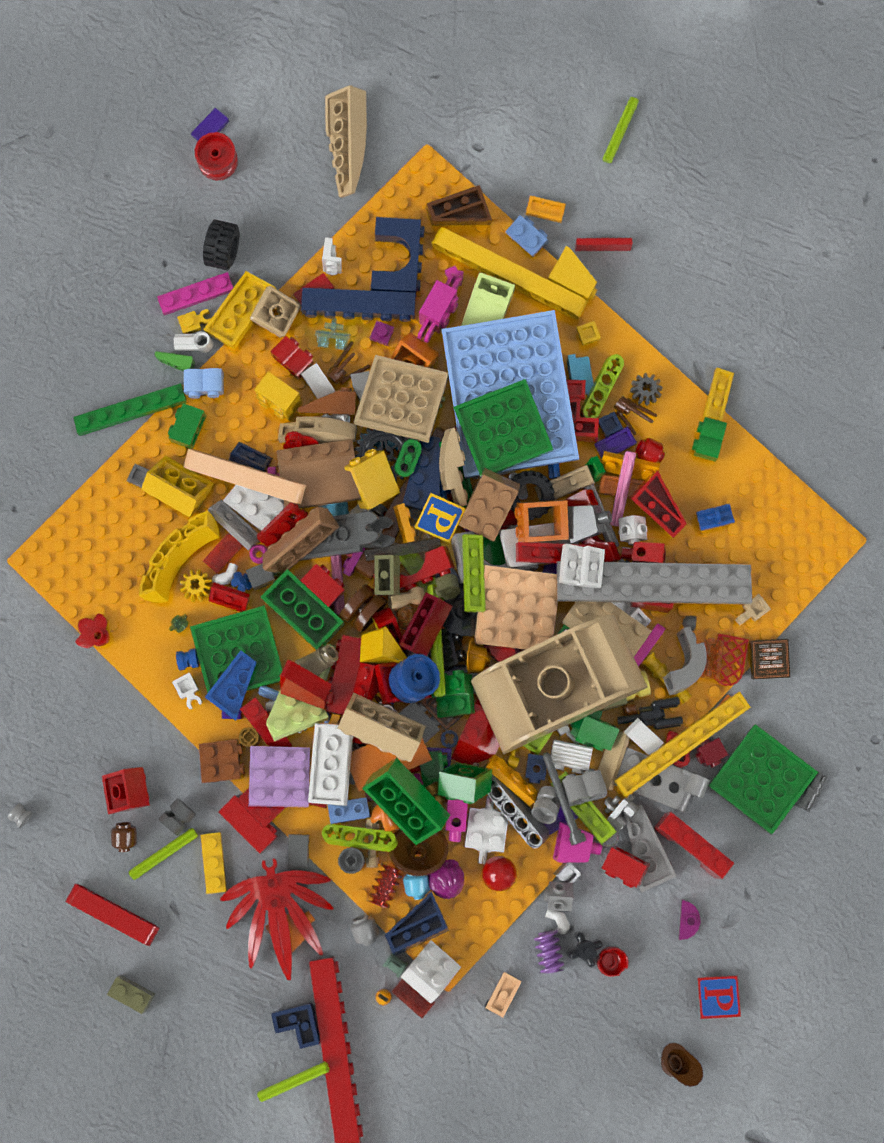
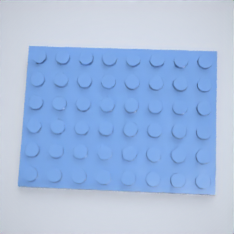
(502, 353)

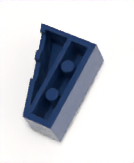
(417, 926)

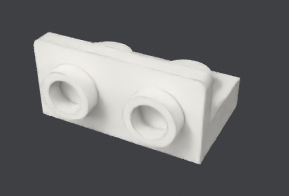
(331, 263)

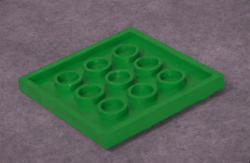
(503, 428)
(223, 638)
(763, 779)

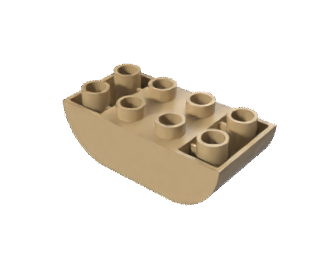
(558, 682)

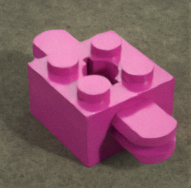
(438, 306)

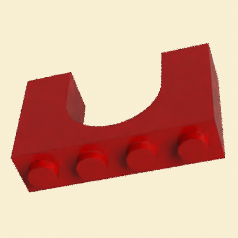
(679, 832)

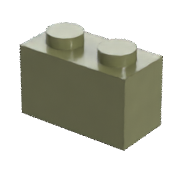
(387, 574)
(131, 994)

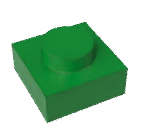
(596, 468)

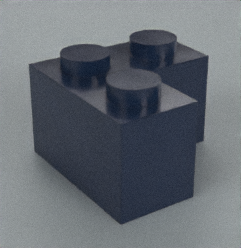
(301, 1019)

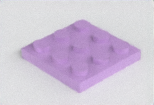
(279, 776)

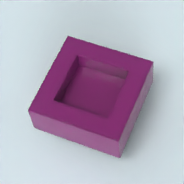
(382, 333)

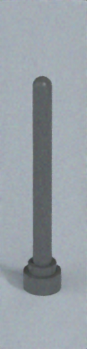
(575, 836)

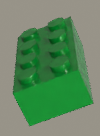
(302, 610)
(406, 801)

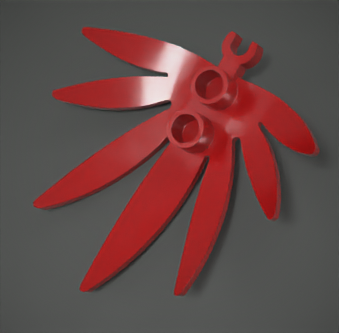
(274, 895)

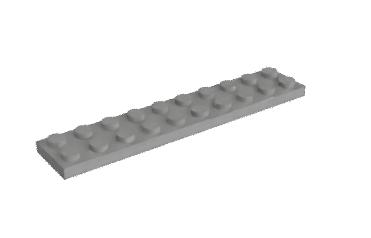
(665, 584)

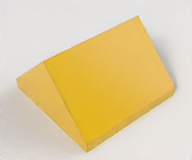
(380, 648)

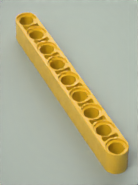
(503, 269)

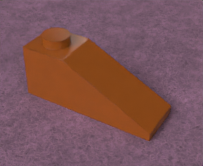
(335, 403)

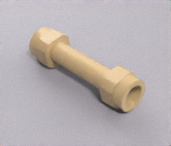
(371, 861)

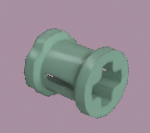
(395, 965)

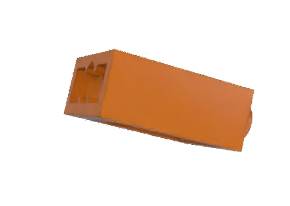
(560, 513)

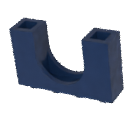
(408, 234)

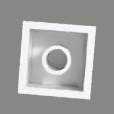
(431, 971)

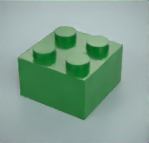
(464, 782)

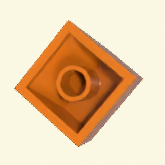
(415, 351)

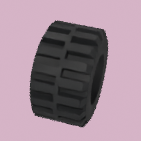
(221, 244)
(545, 486)

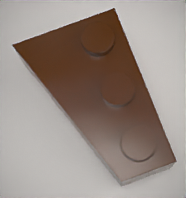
(460, 209)

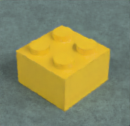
(278, 396)

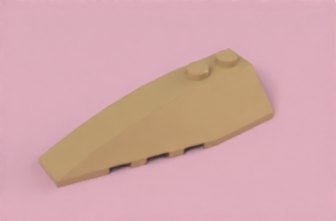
(347, 132)

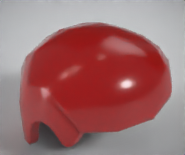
(612, 961)

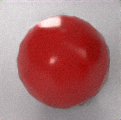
(499, 873)

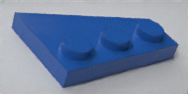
(232, 685)

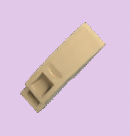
(320, 428)
(450, 459)

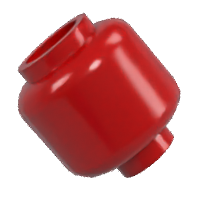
(650, 450)

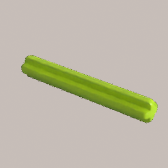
(620, 130)
(163, 853)
(293, 1081)

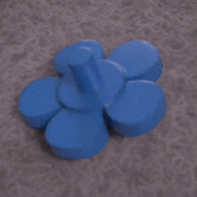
(241, 581)

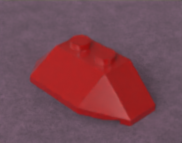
(477, 739)

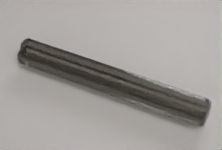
(404, 549)

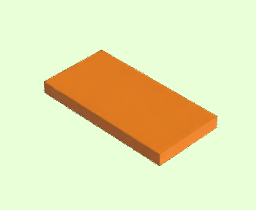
(370, 759)

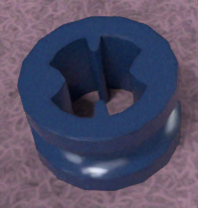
(443, 738)

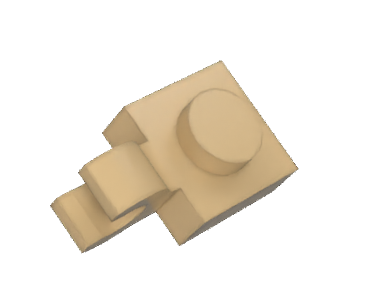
(754, 610)

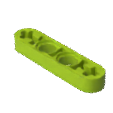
(603, 388)
(358, 840)

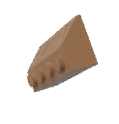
(299, 541)

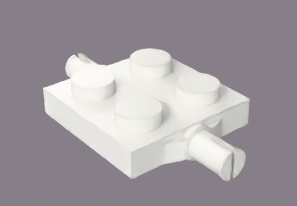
(486, 830)

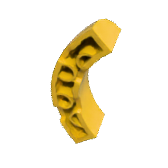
(173, 553)

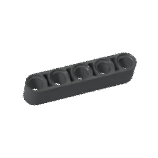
(516, 815)

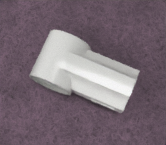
(191, 342)

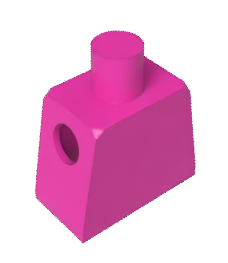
(456, 809)
(577, 853)

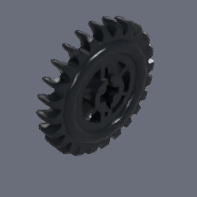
(376, 436)

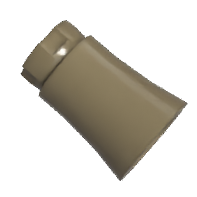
(319, 660)

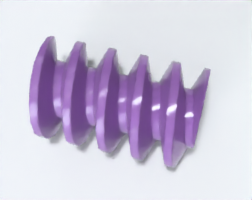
(549, 950)

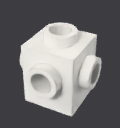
(632, 529)

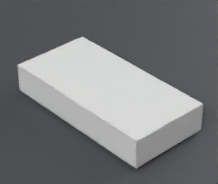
(643, 736)

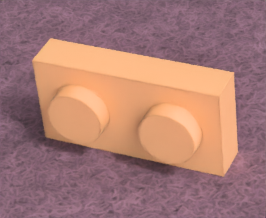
(503, 994)

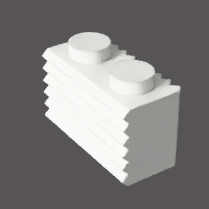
(571, 756)

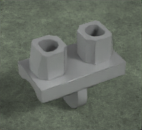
(625, 806)

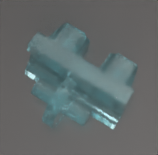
(341, 338)

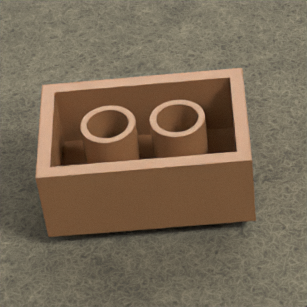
(489, 504)

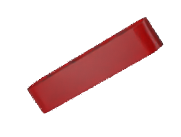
(112, 914)

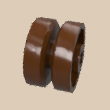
(362, 607)

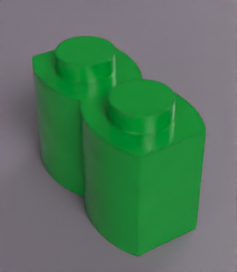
(710, 439)

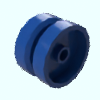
(414, 678)

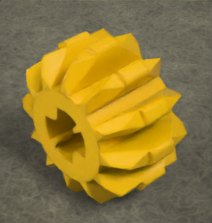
(188, 585)

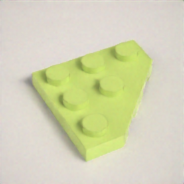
(292, 716)

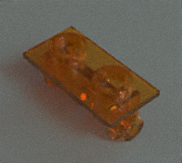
(714, 653)

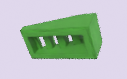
(176, 361)

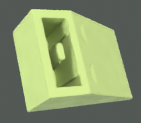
(488, 300)

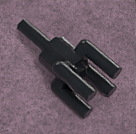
(655, 714)
(585, 949)

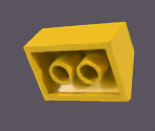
(177, 486)

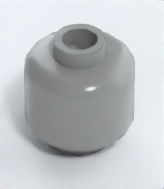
(364, 929)

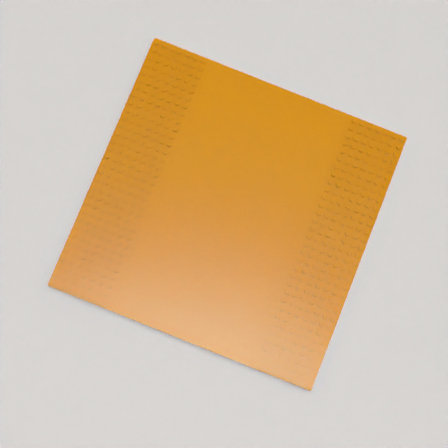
(104, 535)

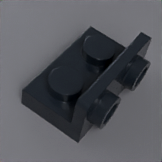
(453, 650)

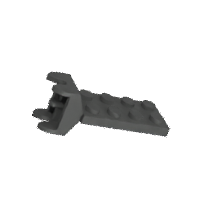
(353, 535)

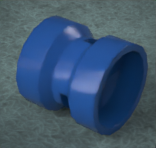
(187, 659)

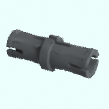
(813, 791)

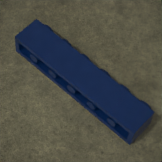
(358, 304)

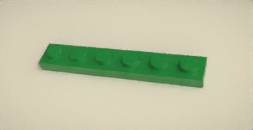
(130, 409)

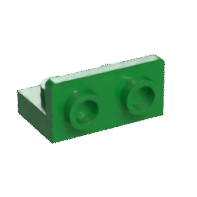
(431, 769)

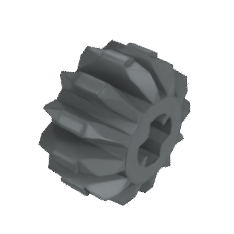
(646, 395)

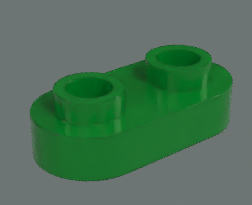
(407, 458)

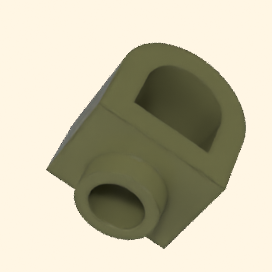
(447, 586)

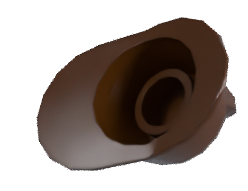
(681, 1065)

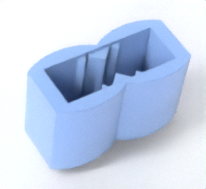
(203, 382)

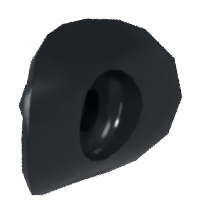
(458, 620)

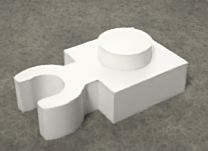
(186, 688)

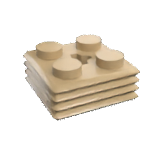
(286, 308)

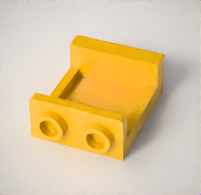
(373, 478)

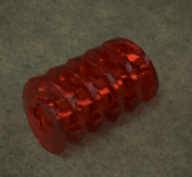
(384, 886)

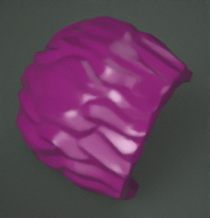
(448, 880)

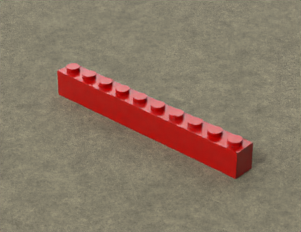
(336, 1050)

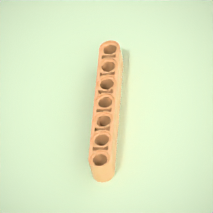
(244, 476)

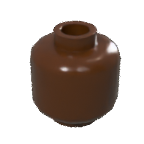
(123, 836)

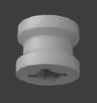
(19, 815)

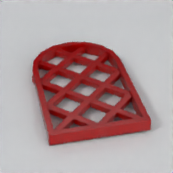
(738, 646)

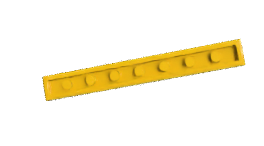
(682, 744)

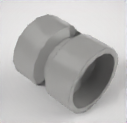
(546, 805)

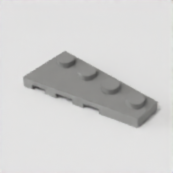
(648, 847)

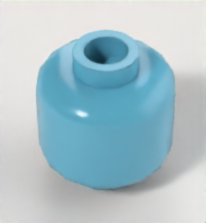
(416, 886)

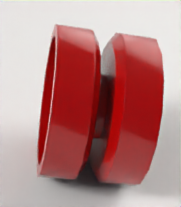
(216, 156)

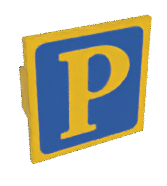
(440, 517)

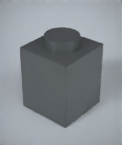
(259, 577)

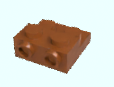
(221, 761)

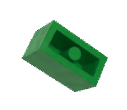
(187, 426)
(596, 732)

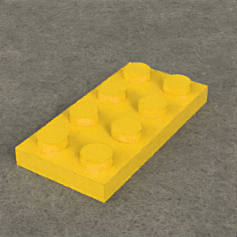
(233, 316)

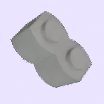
(584, 787)

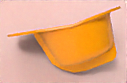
(477, 658)

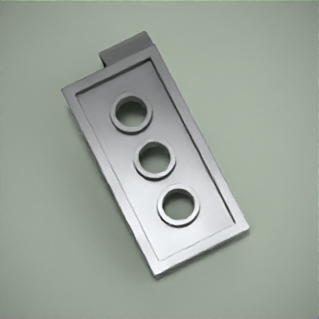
(687, 783)

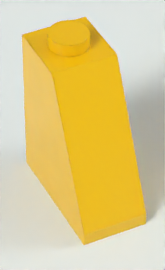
(573, 275)

